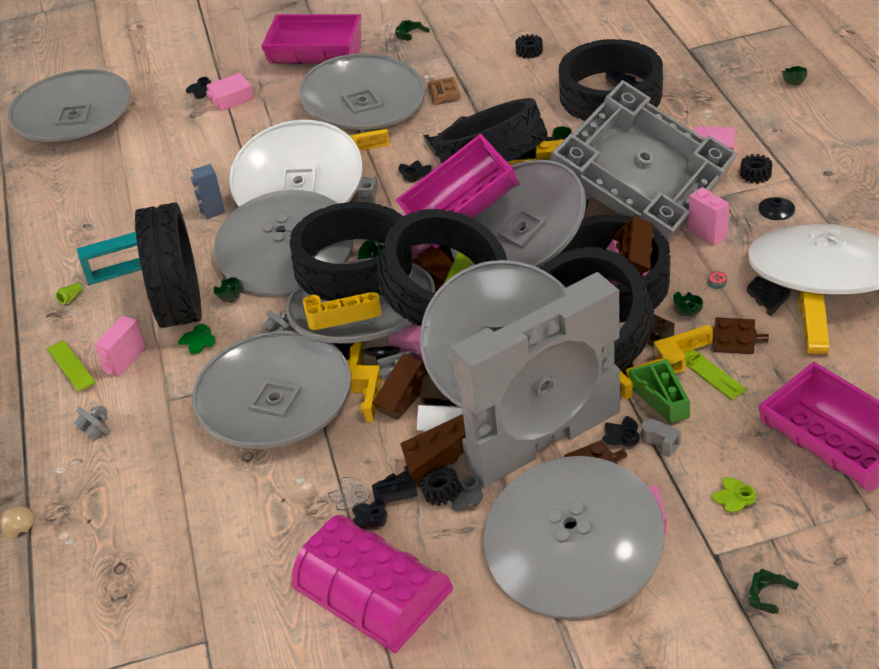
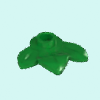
(198, 339)

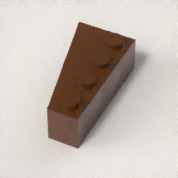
(434, 448)

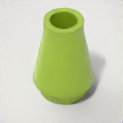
(68, 293)

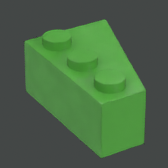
(661, 390)

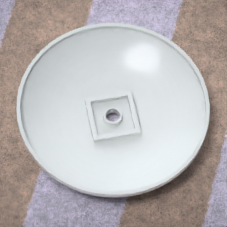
(294, 151)
(818, 258)

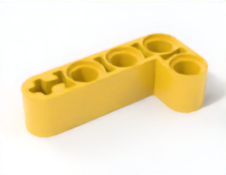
(341, 311)
(815, 322)

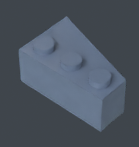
(207, 191)

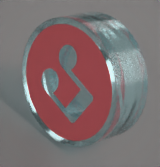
(717, 280)

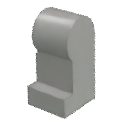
(368, 189)
(661, 435)

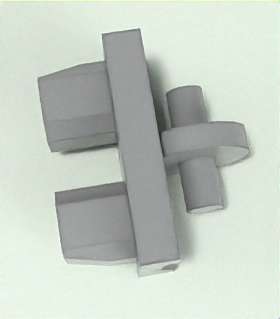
(275, 321)
(388, 363)
(96, 428)

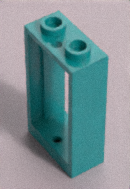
(106, 247)

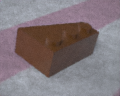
(635, 243)
(436, 264)
(401, 387)

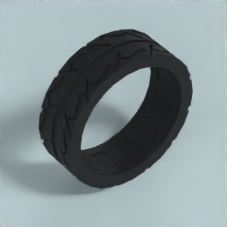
(604, 57)
(509, 127)
(338, 224)
(429, 227)
(599, 232)
(582, 262)
(168, 265)

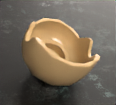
(16, 520)

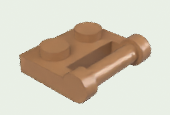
(449, 90)

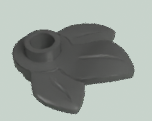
(470, 494)

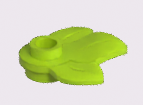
(734, 495)

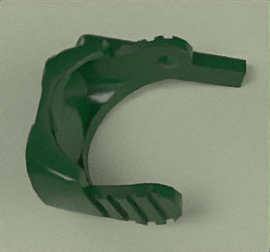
(407, 26)
(762, 579)

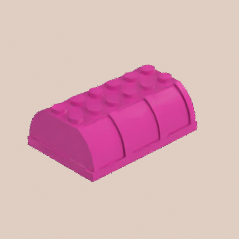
(311, 37)
(463, 183)
(830, 421)
(368, 582)

